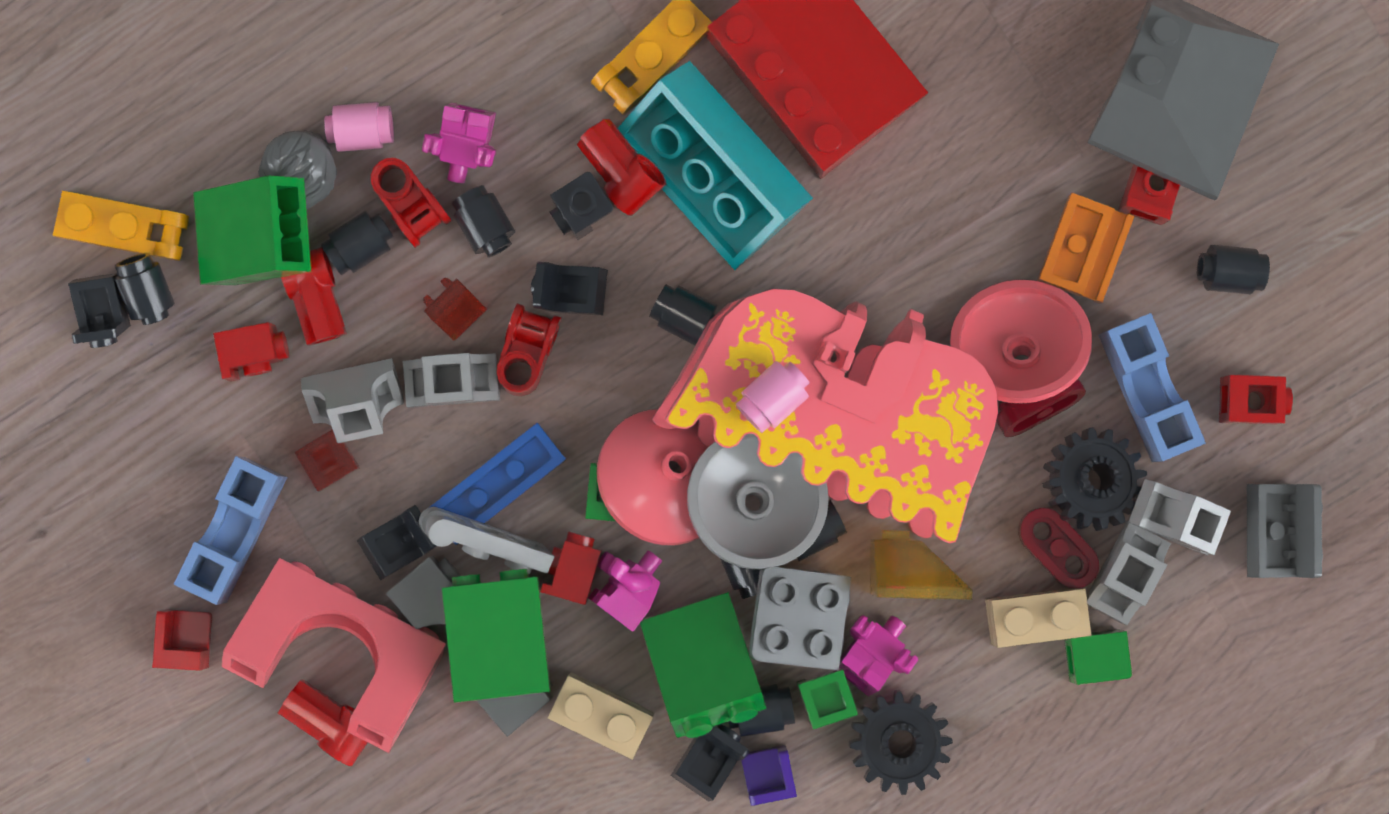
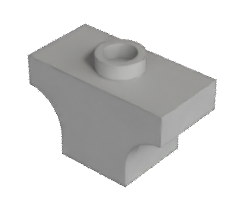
(451, 379)
(353, 398)
(1179, 517)
(1129, 573)

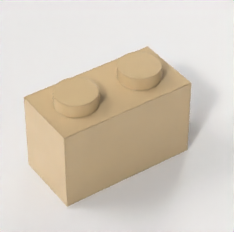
(1038, 617)
(601, 715)

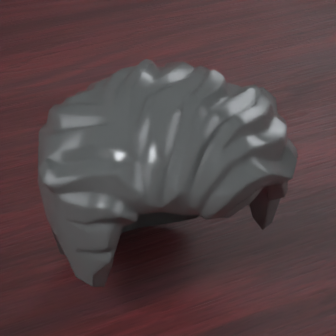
(301, 156)

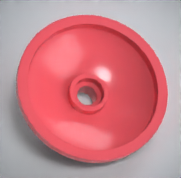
(1027, 321)
(640, 485)

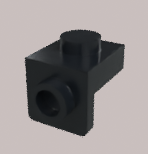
(580, 205)
(569, 289)
(98, 310)
(396, 543)
(710, 761)

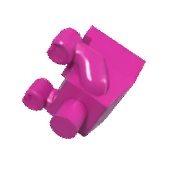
(462, 140)
(629, 588)
(875, 654)

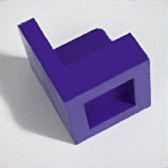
(768, 775)

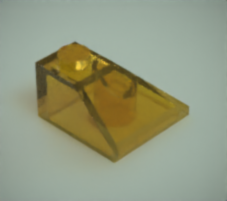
(911, 570)

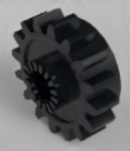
(1073, 490)
(921, 756)

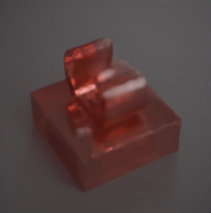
(454, 308)
(326, 460)

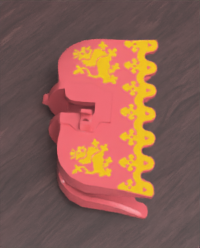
(891, 434)

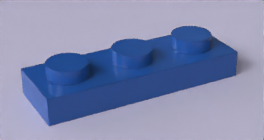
(504, 477)

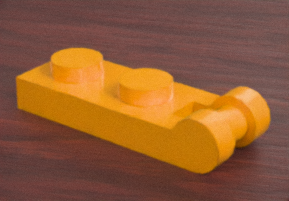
(653, 53)
(119, 225)

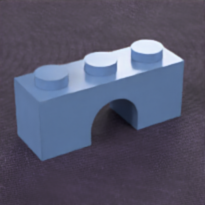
(1141, 370)
(226, 545)

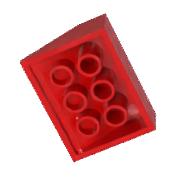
(817, 73)

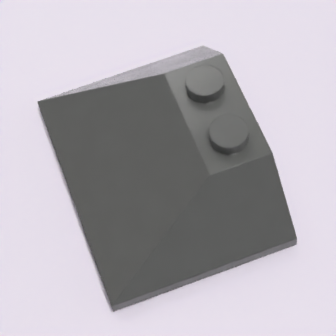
(1184, 95)

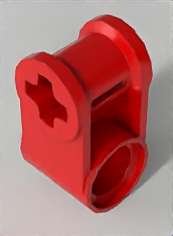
(409, 202)
(527, 347)

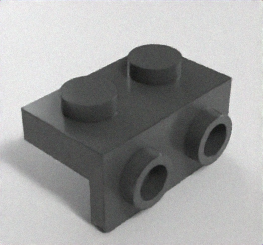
(1284, 530)

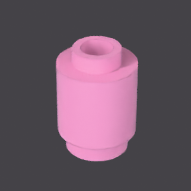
(359, 126)
(773, 396)

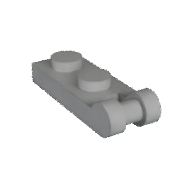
(482, 540)

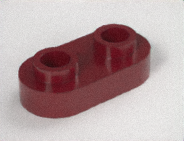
(1021, 417)
(1058, 547)

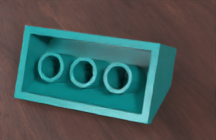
(714, 164)

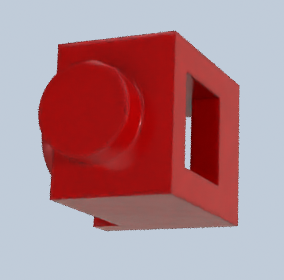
(1145, 202)
(250, 350)
(1272, 390)
(573, 569)

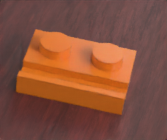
(1085, 248)

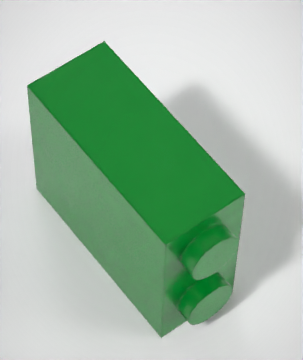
(252, 231)
(495, 636)
(703, 666)

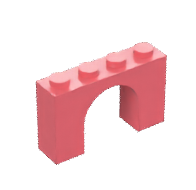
(298, 602)

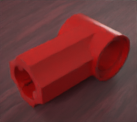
(628, 175)
(316, 300)
(324, 721)

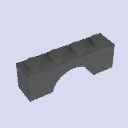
(421, 602)

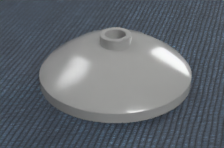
(788, 513)

